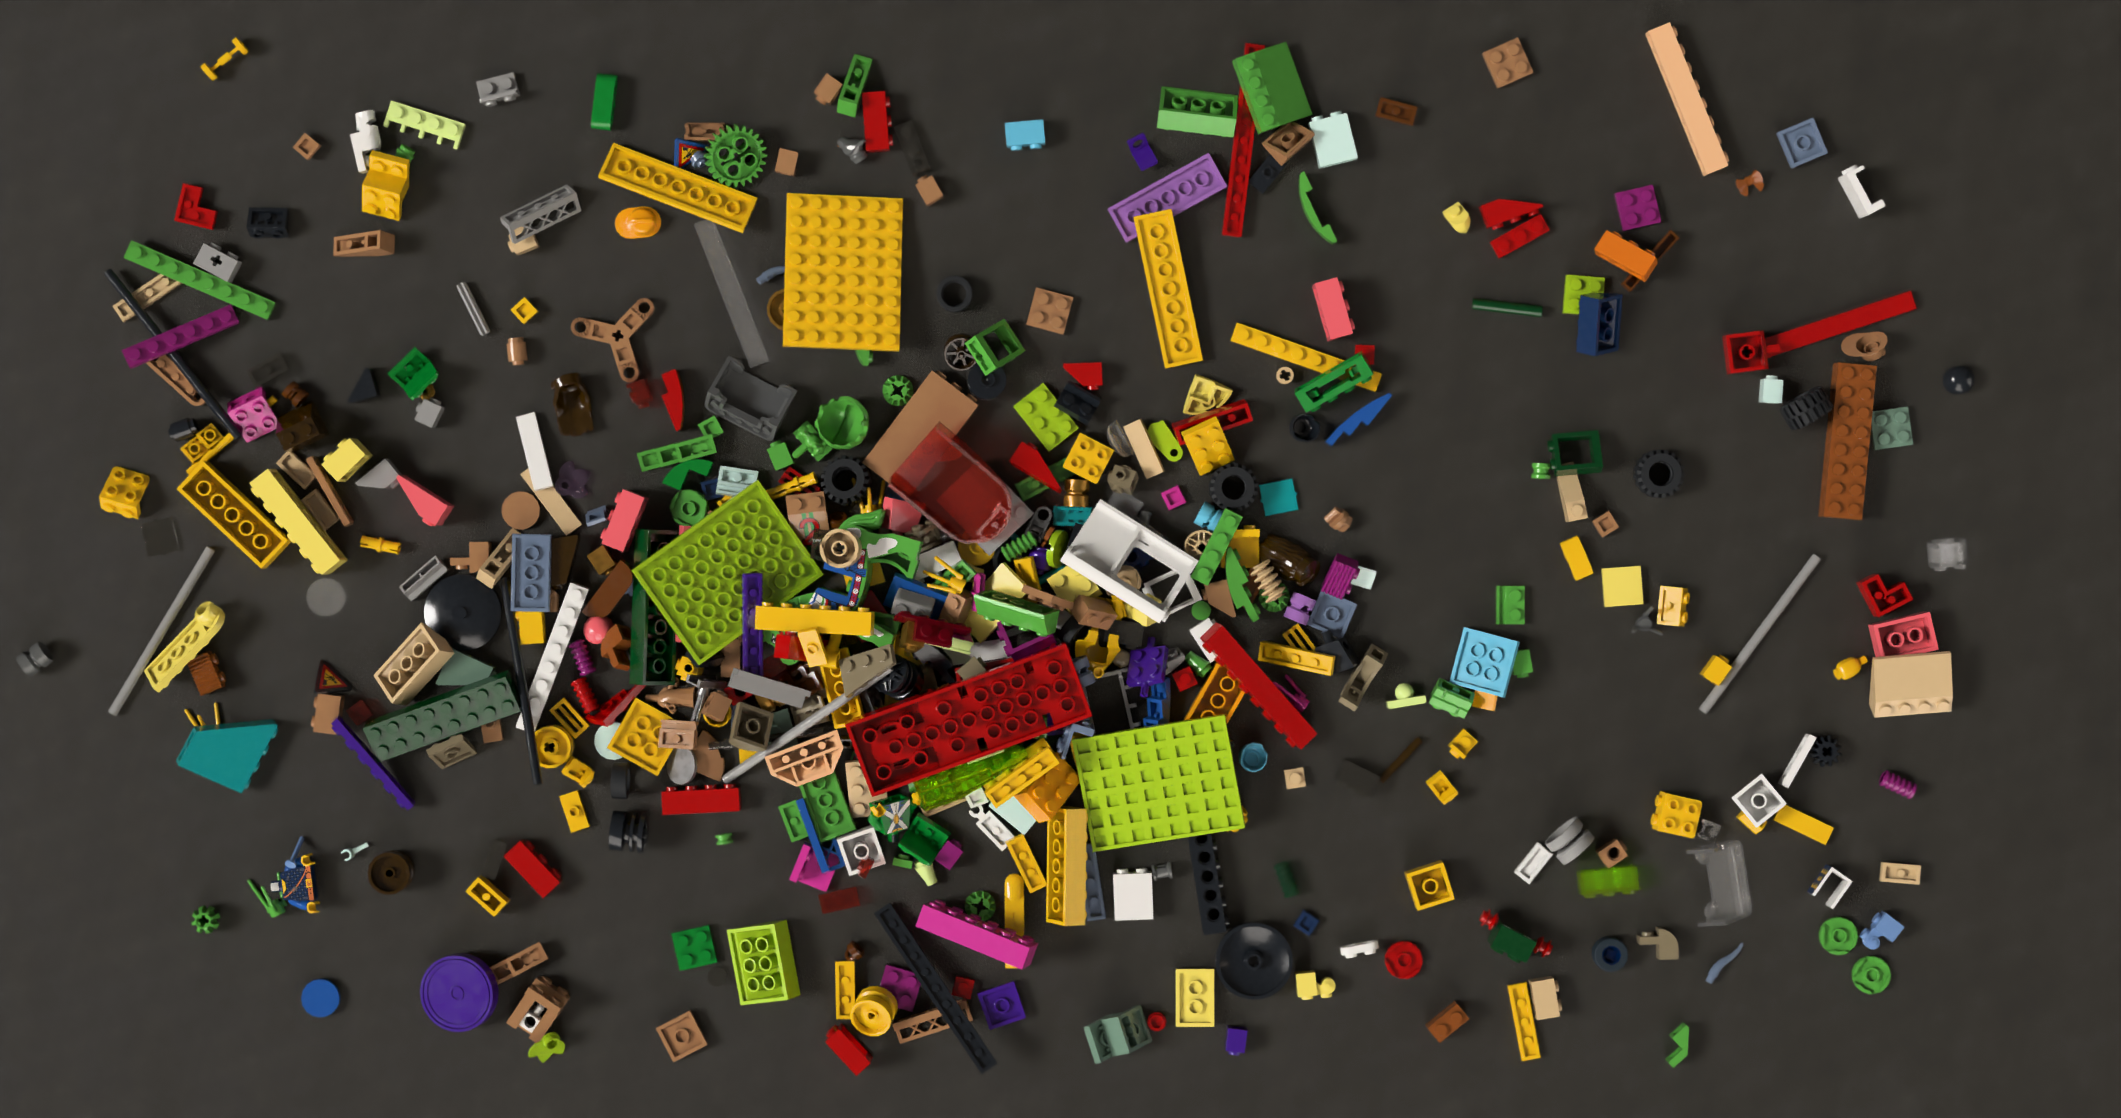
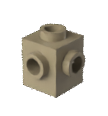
(1122, 479)

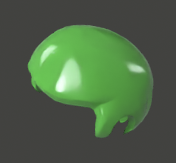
(842, 422)

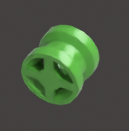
(1540, 471)

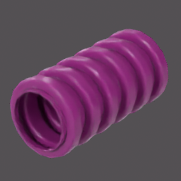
(582, 657)
(1897, 784)

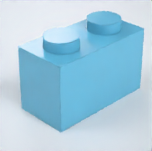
(1025, 134)

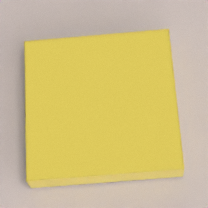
(1622, 586)

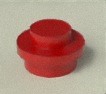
(1156, 1021)

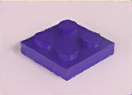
(1001, 1005)

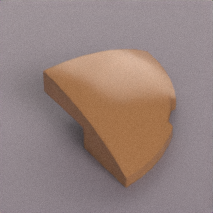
(708, 761)

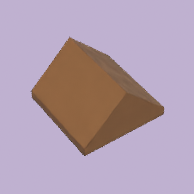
(1287, 141)

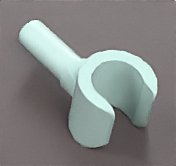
(352, 852)

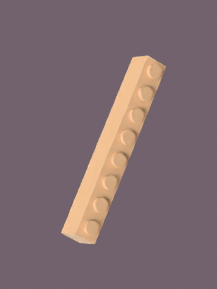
(1686, 98)

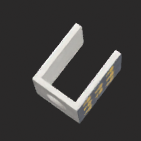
(1839, 891)

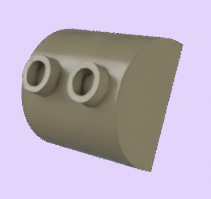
(751, 728)

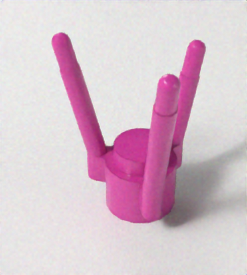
(1298, 701)

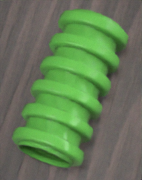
(1019, 546)

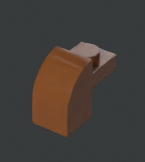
(615, 645)

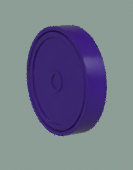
(459, 992)

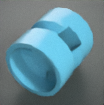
(1208, 517)

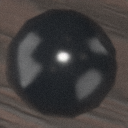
(1958, 380)
(1304, 428)

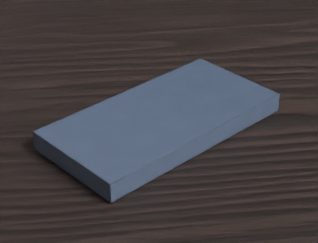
(531, 572)

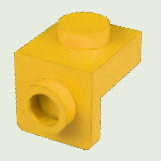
(578, 771)
(1442, 787)

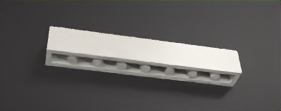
(555, 651)

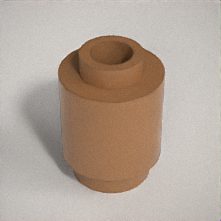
(517, 351)

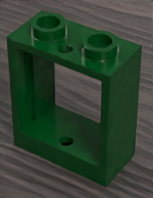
(1595, 451)

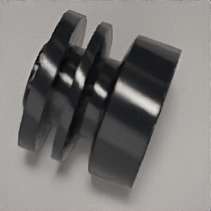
(902, 682)
(628, 831)

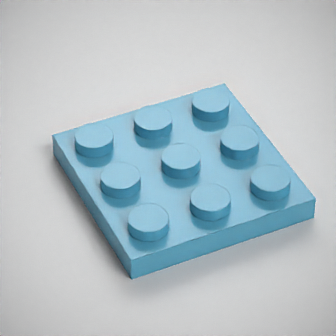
(1484, 662)

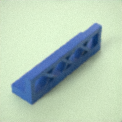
(817, 846)

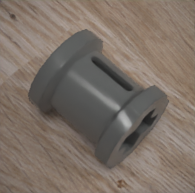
(1162, 871)

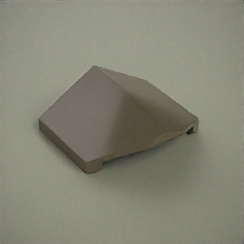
(809, 707)

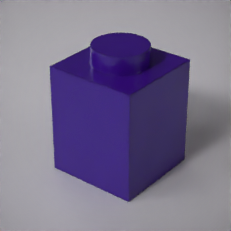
(1235, 1040)

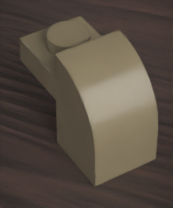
(1665, 942)

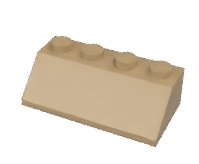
(413, 664)

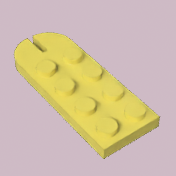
(185, 646)

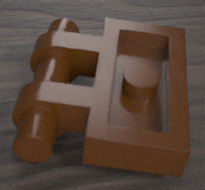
(810, 681)

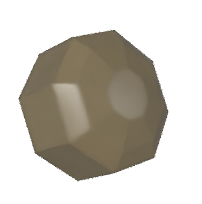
(1122, 658)

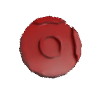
(1403, 959)

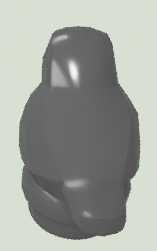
(853, 148)

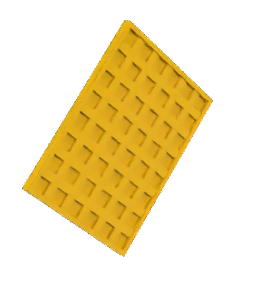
(842, 272)

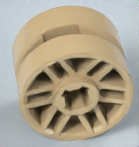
(1194, 540)

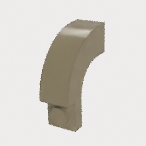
(1362, 677)

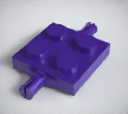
(1147, 666)

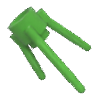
(273, 906)

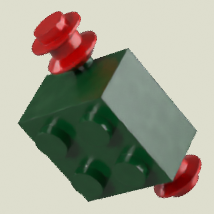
(1514, 943)

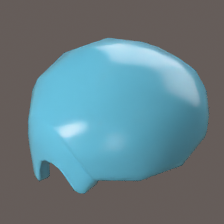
(1253, 757)

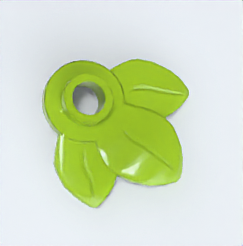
(547, 1046)

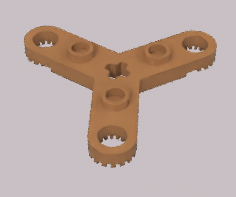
(622, 349)

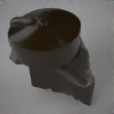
(572, 405)
(1289, 560)

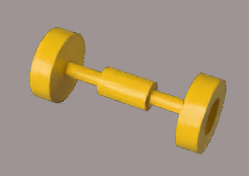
(209, 71)

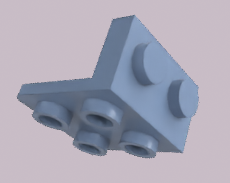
(1084, 727)

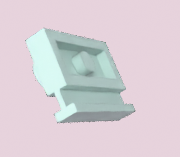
(734, 480)

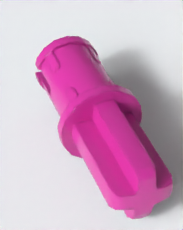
(979, 586)

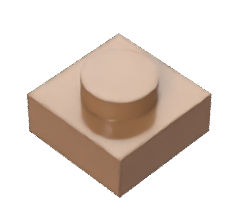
(306, 146)
(1605, 524)

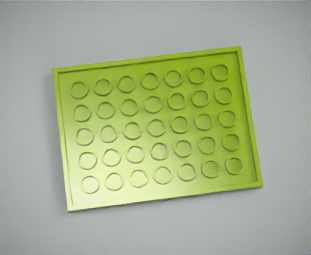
(701, 570)

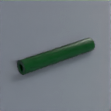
(1506, 307)

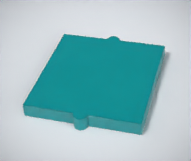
(1278, 497)

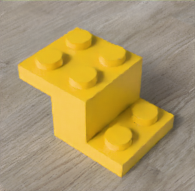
(385, 185)

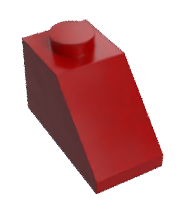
(1086, 374)

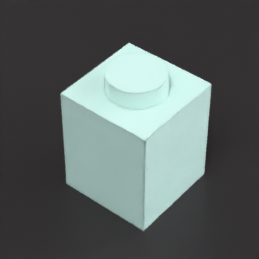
(1771, 390)

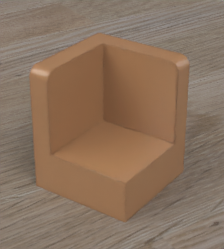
(786, 162)

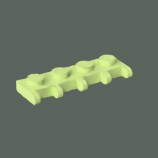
(425, 122)

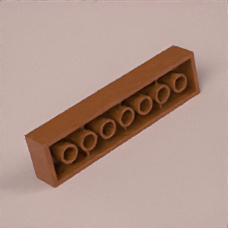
(1847, 441)

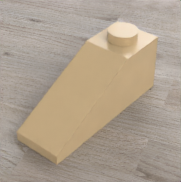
(1571, 497)
(497, 562)

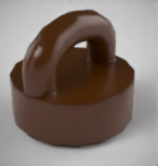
(836, 519)
(855, 950)

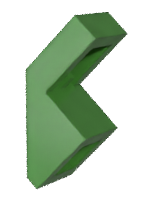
(1681, 1037)

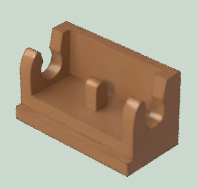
(702, 131)

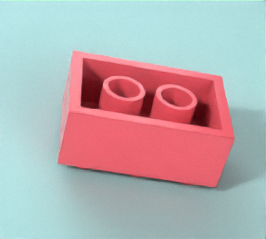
(1333, 309)
(624, 520)
(1904, 635)

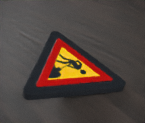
(329, 680)

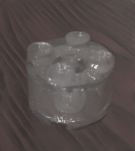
(1947, 553)

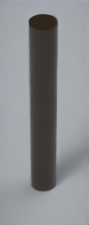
(1400, 759)

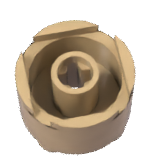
(831, 542)

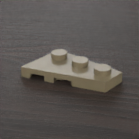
(865, 666)

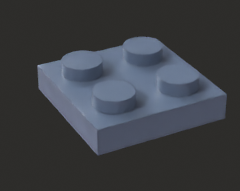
(1802, 143)
(1331, 614)

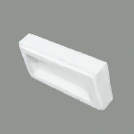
(1533, 863)

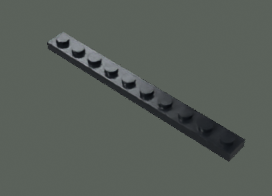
(935, 988)

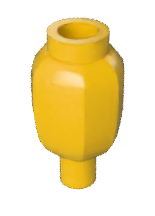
(1849, 667)

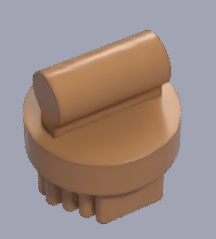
(1338, 519)

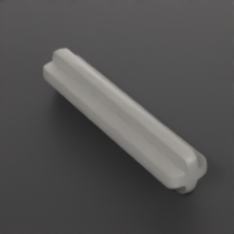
(473, 308)

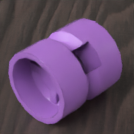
(1299, 608)

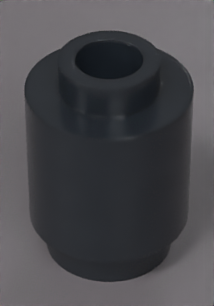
(183, 429)

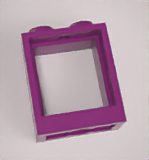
(1025, 649)

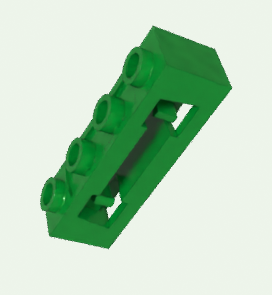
(1307, 398)

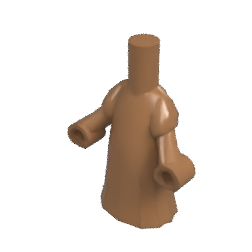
(673, 698)

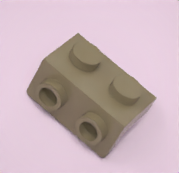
(927, 533)

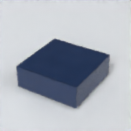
(709, 489)
(1306, 922)

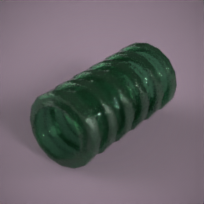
(1286, 879)

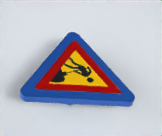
(684, 151)

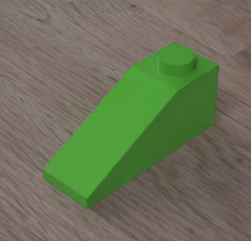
(854, 85)

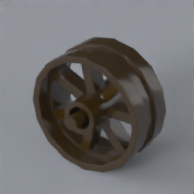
(960, 352)

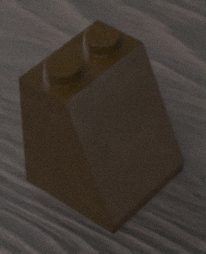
(300, 428)

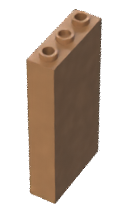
(931, 403)

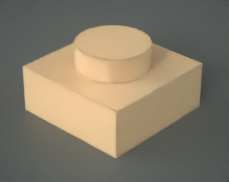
(1294, 778)

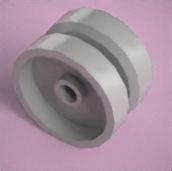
(1569, 840)

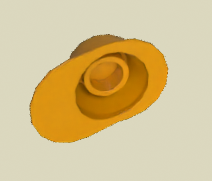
(638, 222)

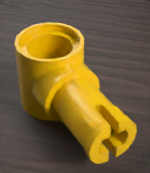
(833, 652)

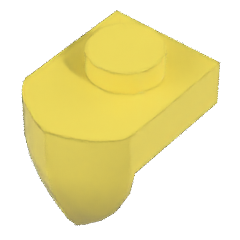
(1458, 217)

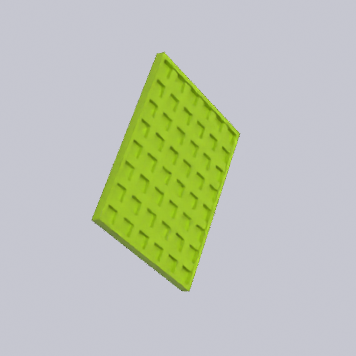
(1158, 783)

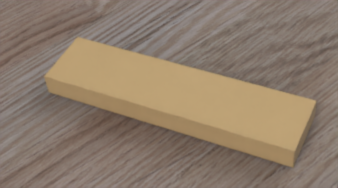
(147, 295)
(555, 506)

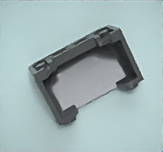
(749, 400)

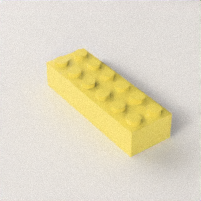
(298, 522)

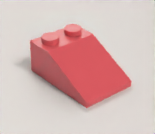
(426, 503)

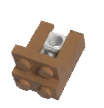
(547, 996)

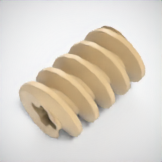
(1267, 581)

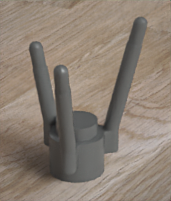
(1645, 623)

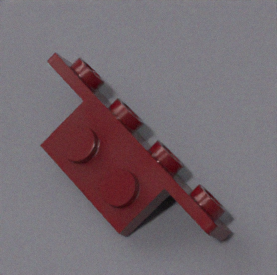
(933, 631)

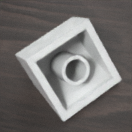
(1758, 800)

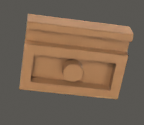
(678, 734)

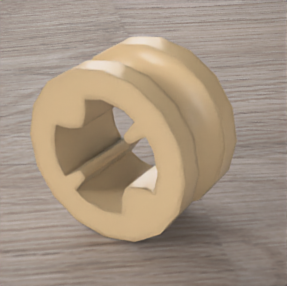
(1282, 381)

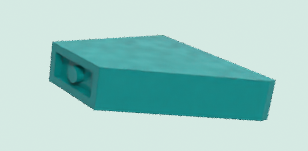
(227, 751)

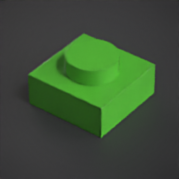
(711, 426)
(903, 860)

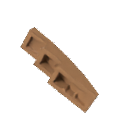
(518, 963)

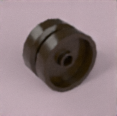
(402, 869)

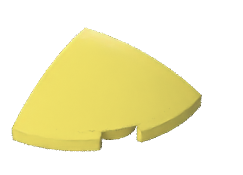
(1205, 395)

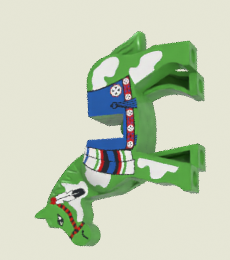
(876, 548)

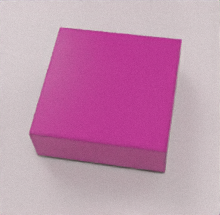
(1173, 497)

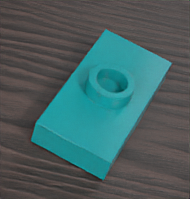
(1070, 515)

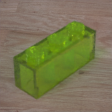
(1607, 881)

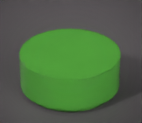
(1200, 610)

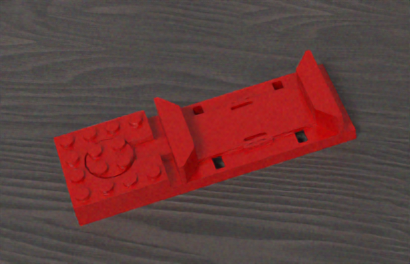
(942, 728)

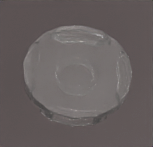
(326, 597)

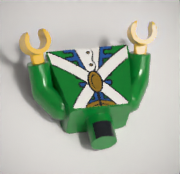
(892, 814)

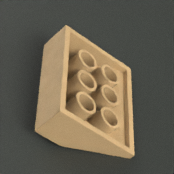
(1911, 684)

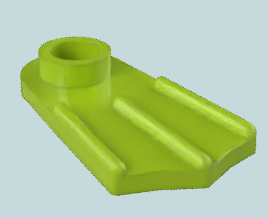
(1164, 440)

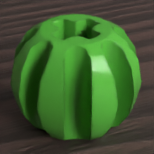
(209, 914)

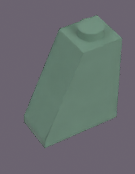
(464, 670)

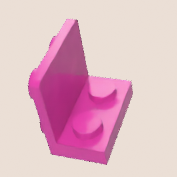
(252, 414)
(808, 869)

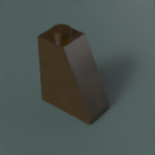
(563, 558)

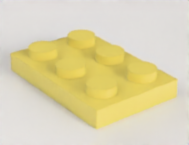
(1194, 997)

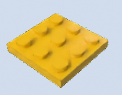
(639, 737)

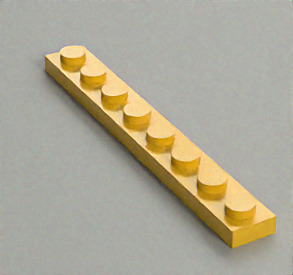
(1294, 353)

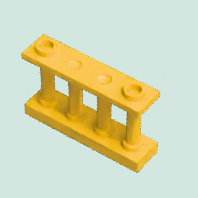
(1014, 780)

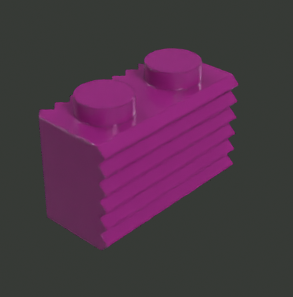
(1340, 576)

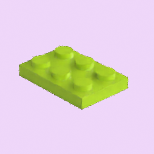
(1044, 419)

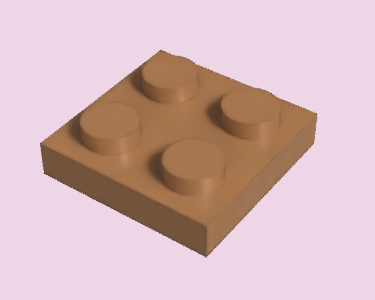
(1507, 63)
(1049, 311)
(1047, 598)
(681, 1036)

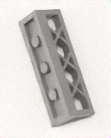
(541, 209)
(768, 688)

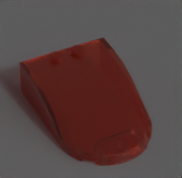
(953, 488)

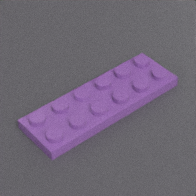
(1175, 192)

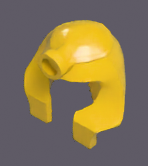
(1097, 656)

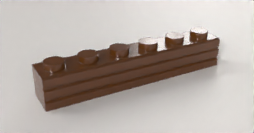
(1659, 249)

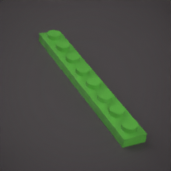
(199, 280)

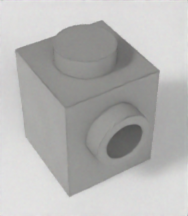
(429, 412)

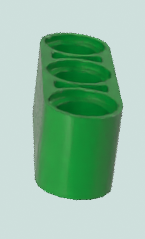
(604, 101)

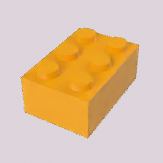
(1049, 792)

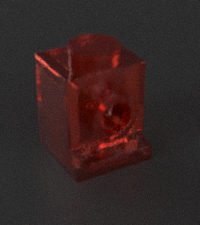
(640, 393)

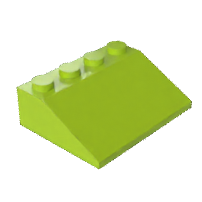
(763, 962)

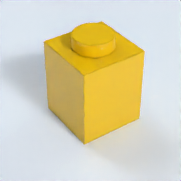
(1716, 669)

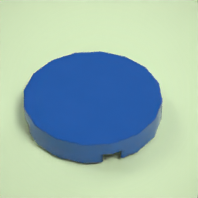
(320, 997)

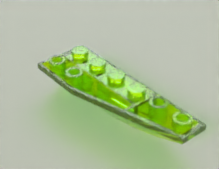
(965, 778)

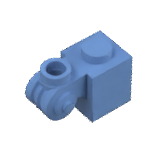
(1883, 926)

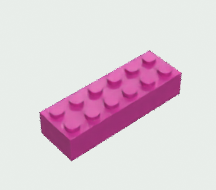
(977, 934)

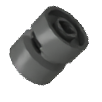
(32, 660)

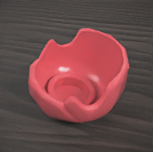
(596, 628)

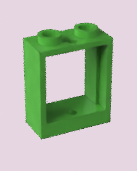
(989, 362)

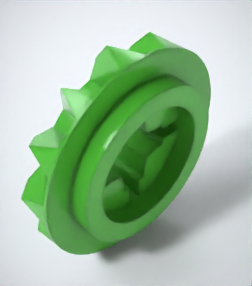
(898, 381)
(1273, 606)
(975, 898)

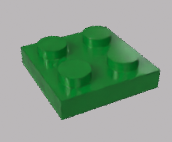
(694, 947)

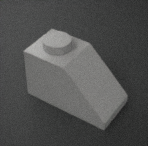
(381, 476)

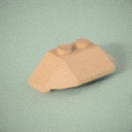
(807, 760)

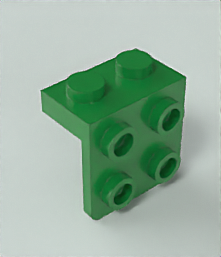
(414, 373)
(923, 839)

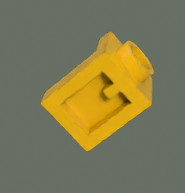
(1462, 744)

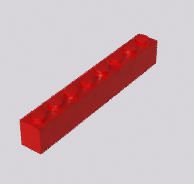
(1258, 686)

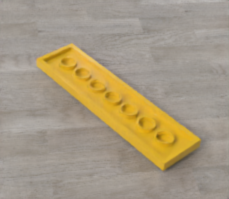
(677, 187)
(1168, 288)

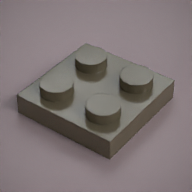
(451, 751)

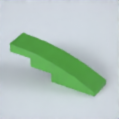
(676, 452)

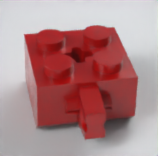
(1758, 349)

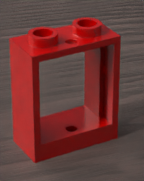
(848, 1048)

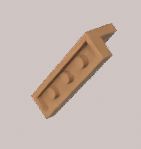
(924, 1016)

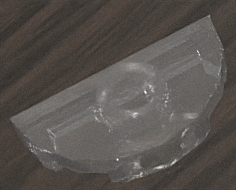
(1118, 440)

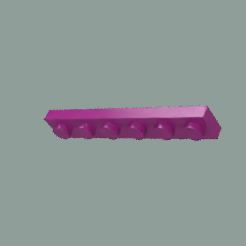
(180, 336)

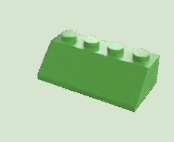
(1197, 111)
(1016, 612)

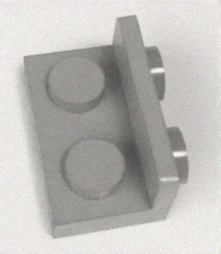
(497, 89)

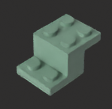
(1117, 1034)

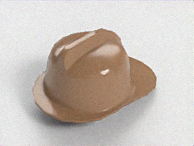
(1867, 345)

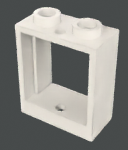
(1189, 582)

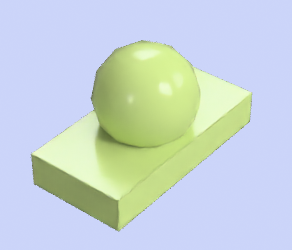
(1404, 694)

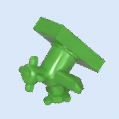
(810, 441)

